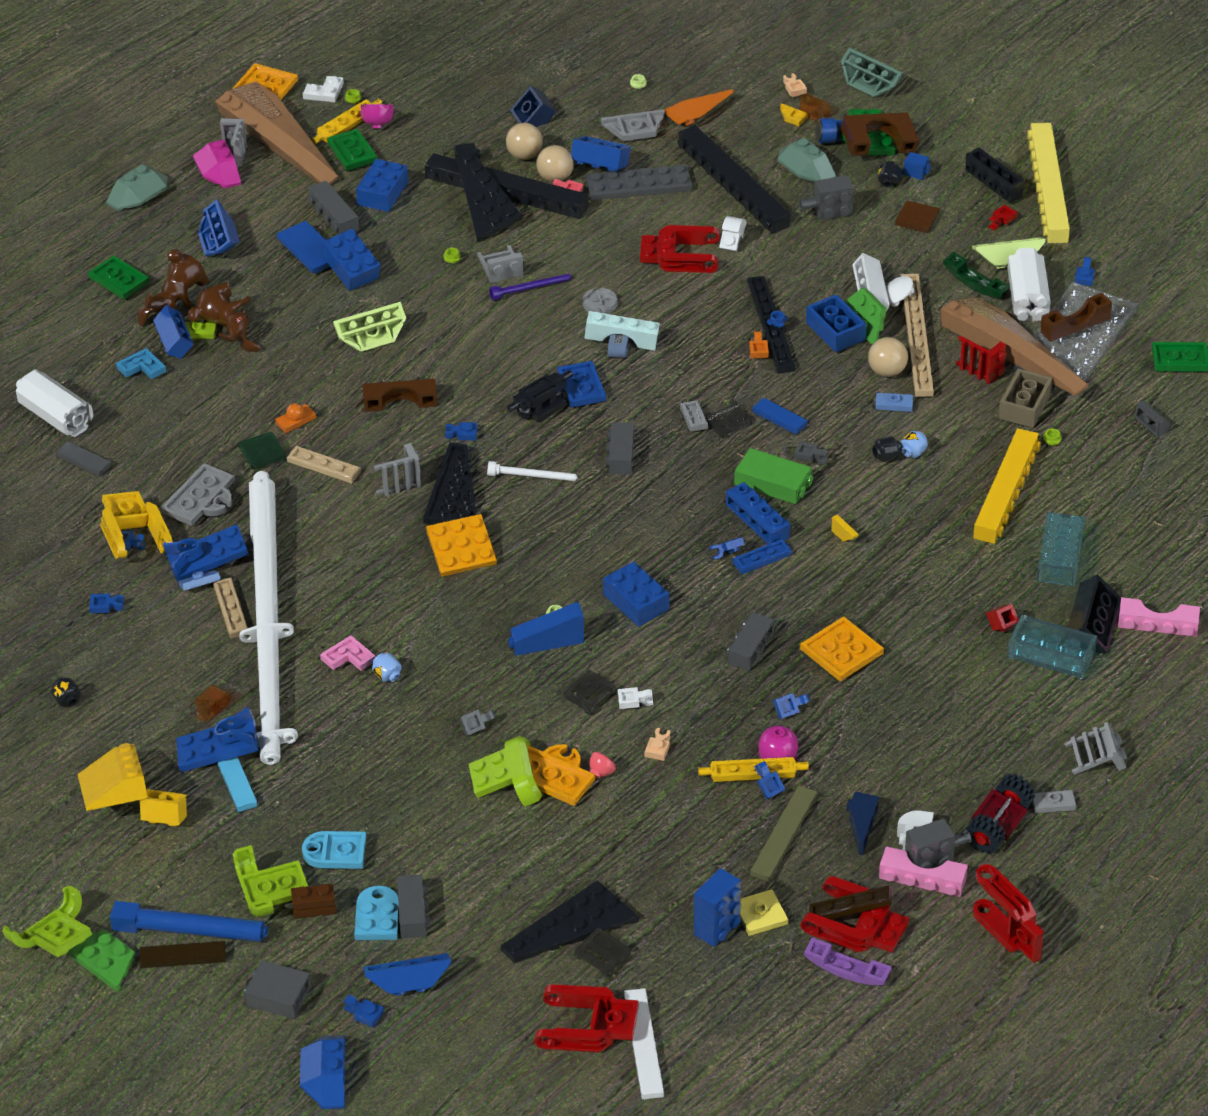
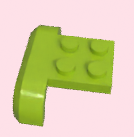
(506, 768)
(267, 886)
(56, 931)

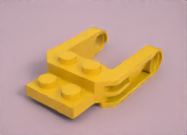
(127, 512)

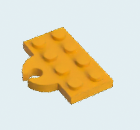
(558, 774)

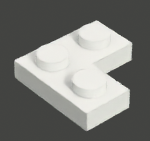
(327, 92)

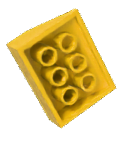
(113, 779)

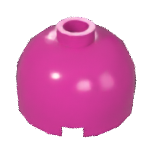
(377, 114)
(778, 743)

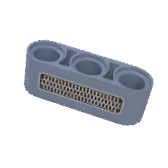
(618, 345)

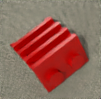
(990, 362)

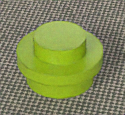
(352, 96)
(452, 255)
(1052, 436)

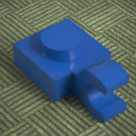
(1085, 275)
(133, 540)
(731, 545)
(788, 704)
(770, 782)
(364, 1012)

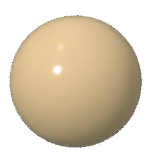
(524, 141)
(554, 163)
(888, 357)

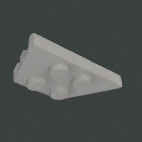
(634, 125)

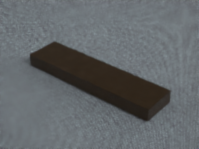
(853, 903)
(182, 954)

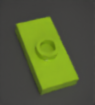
(201, 330)

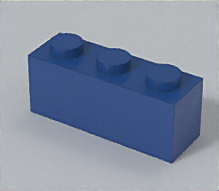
(173, 332)

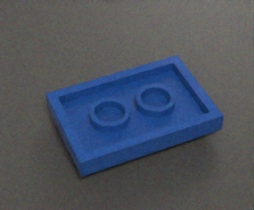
(584, 385)

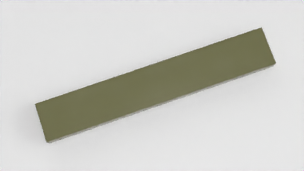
(783, 833)

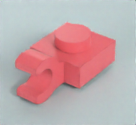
(569, 184)

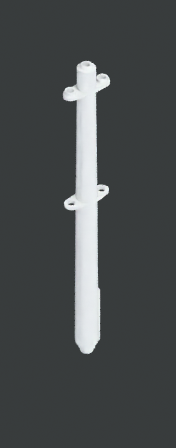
(268, 629)

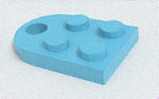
(335, 849)
(377, 917)

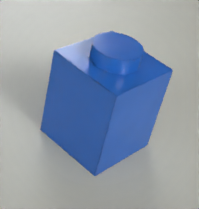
(916, 166)

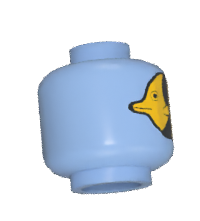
(913, 444)
(386, 667)

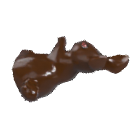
(182, 274)
(216, 307)

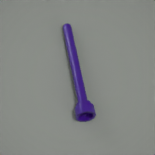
(498, 292)

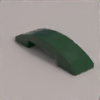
(958, 267)

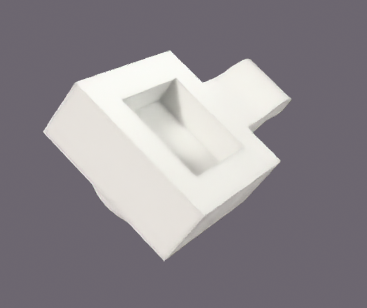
(631, 697)

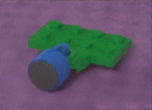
(827, 133)

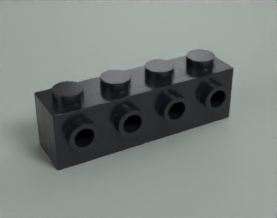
(994, 175)

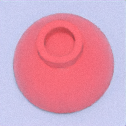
(601, 765)

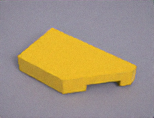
(793, 115)
(842, 529)

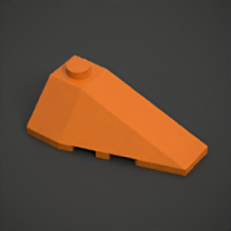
(692, 109)

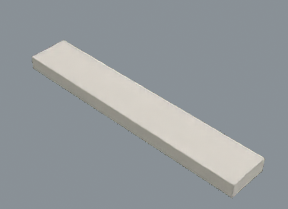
(645, 1048)

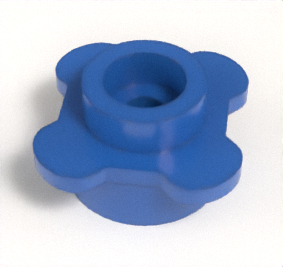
(777, 319)

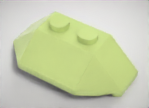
(998, 252)
(372, 327)

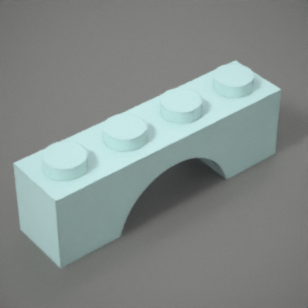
(640, 331)

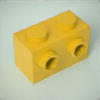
(163, 807)

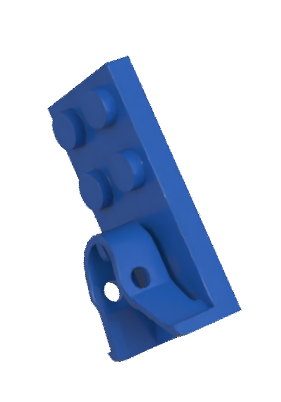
(205, 552)
(218, 743)

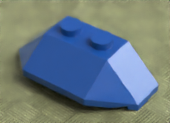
(217, 230)
(408, 974)
(324, 1071)

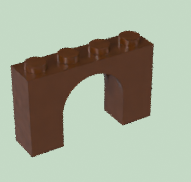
(894, 124)

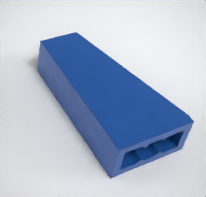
(549, 631)

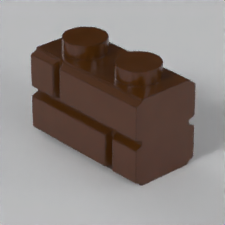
(313, 900)

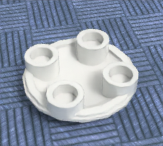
(899, 289)

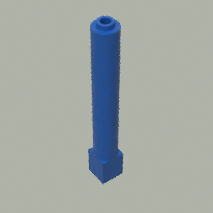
(130, 918)

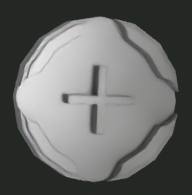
(600, 301)

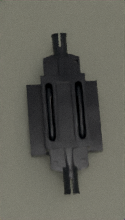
(541, 397)

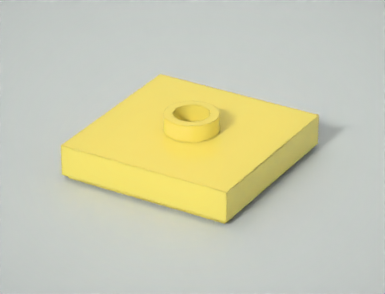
(762, 912)

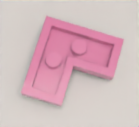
(348, 650)

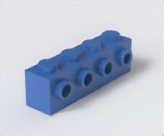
(757, 513)

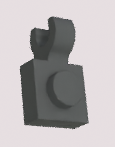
(808, 452)
(475, 721)

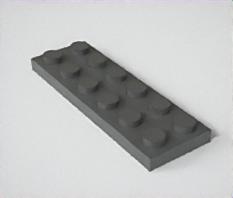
(638, 182)

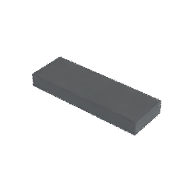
(83, 458)

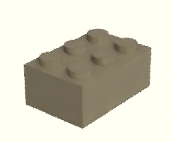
(1025, 398)

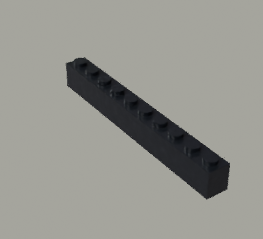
(734, 179)
(516, 187)

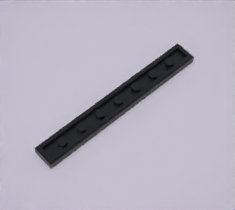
(774, 335)

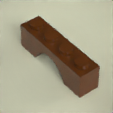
(1094, 311)
(420, 392)

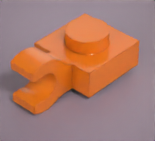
(758, 347)

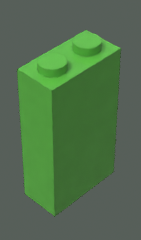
(773, 475)

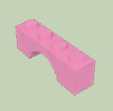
(1138, 617)
(945, 879)

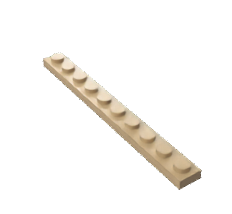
(918, 340)

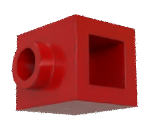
(1002, 617)

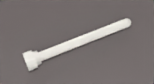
(495, 469)

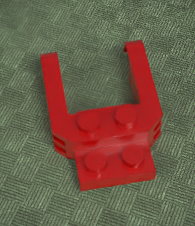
(662, 248)
(874, 928)
(1019, 928)
(610, 1019)

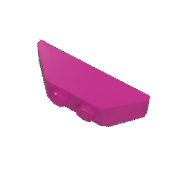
(217, 164)

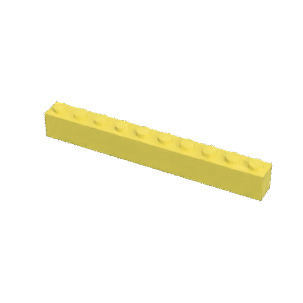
(1048, 183)

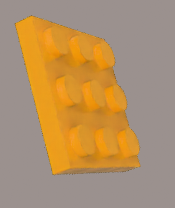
(273, 79)
(461, 545)
(841, 648)

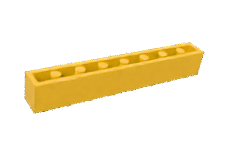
(1006, 486)

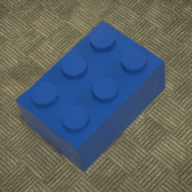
(600, 153)
(382, 185)
(350, 259)
(836, 323)
(636, 593)
(717, 907)

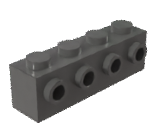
(332, 207)

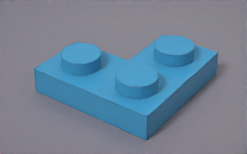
(144, 361)

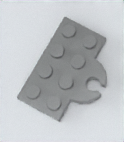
(200, 495)

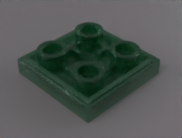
(261, 450)

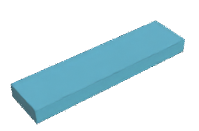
(237, 784)

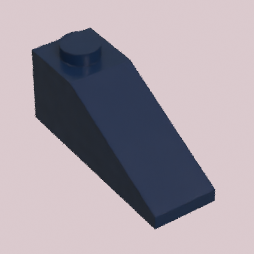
(862, 815)

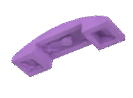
(845, 966)

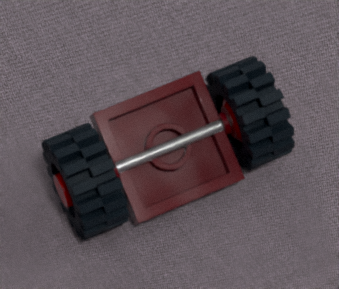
(1000, 813)

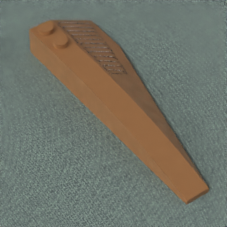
(276, 128)
(990, 325)

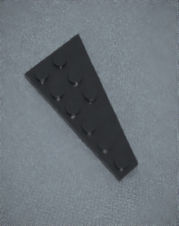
(487, 202)
(453, 490)
(570, 923)

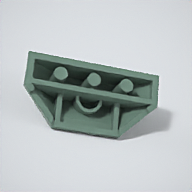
(868, 74)
(806, 161)
(137, 187)

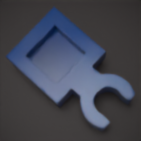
(463, 431)
(104, 602)

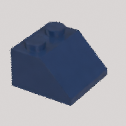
(533, 108)

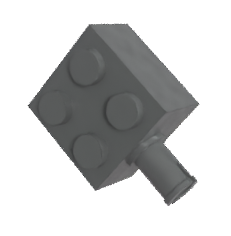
(831, 198)
(933, 844)

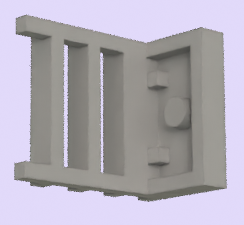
(234, 134)
(502, 264)
(410, 469)
(1108, 746)

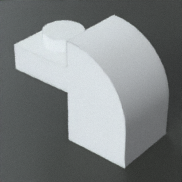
(733, 230)
(910, 821)

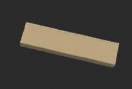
(323, 464)
(230, 607)

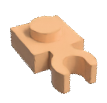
(794, 86)
(658, 746)

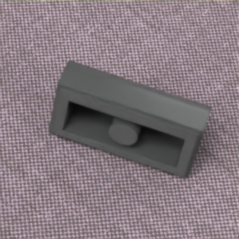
(1151, 419)

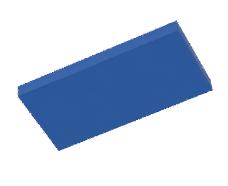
(305, 245)

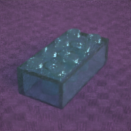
(1061, 549)
(1052, 646)

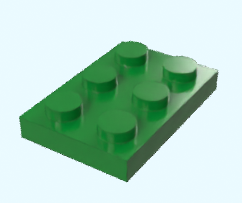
(351, 149)
(118, 277)
(1180, 356)

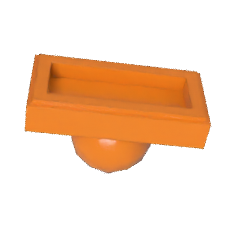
(295, 417)

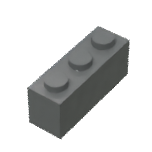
(620, 448)
(750, 641)
(412, 906)

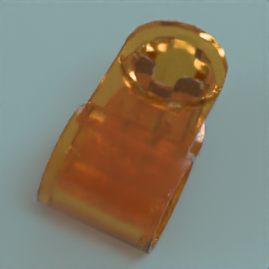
(813, 106)
(211, 702)

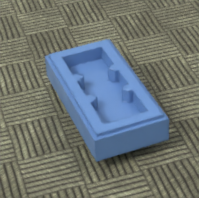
(894, 402)
(199, 579)

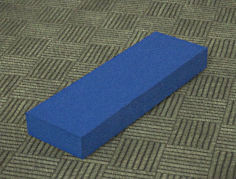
(779, 416)
(762, 556)

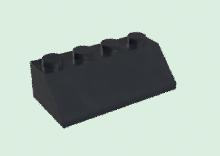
(1096, 611)

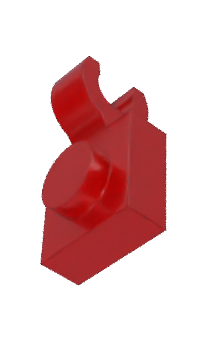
(1002, 215)

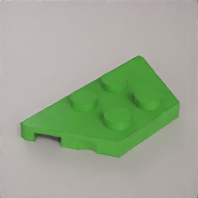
(870, 311)
(104, 957)

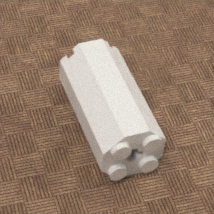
(1028, 284)
(54, 403)

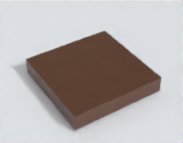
(917, 216)

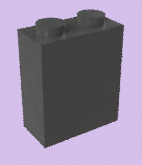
(277, 989)

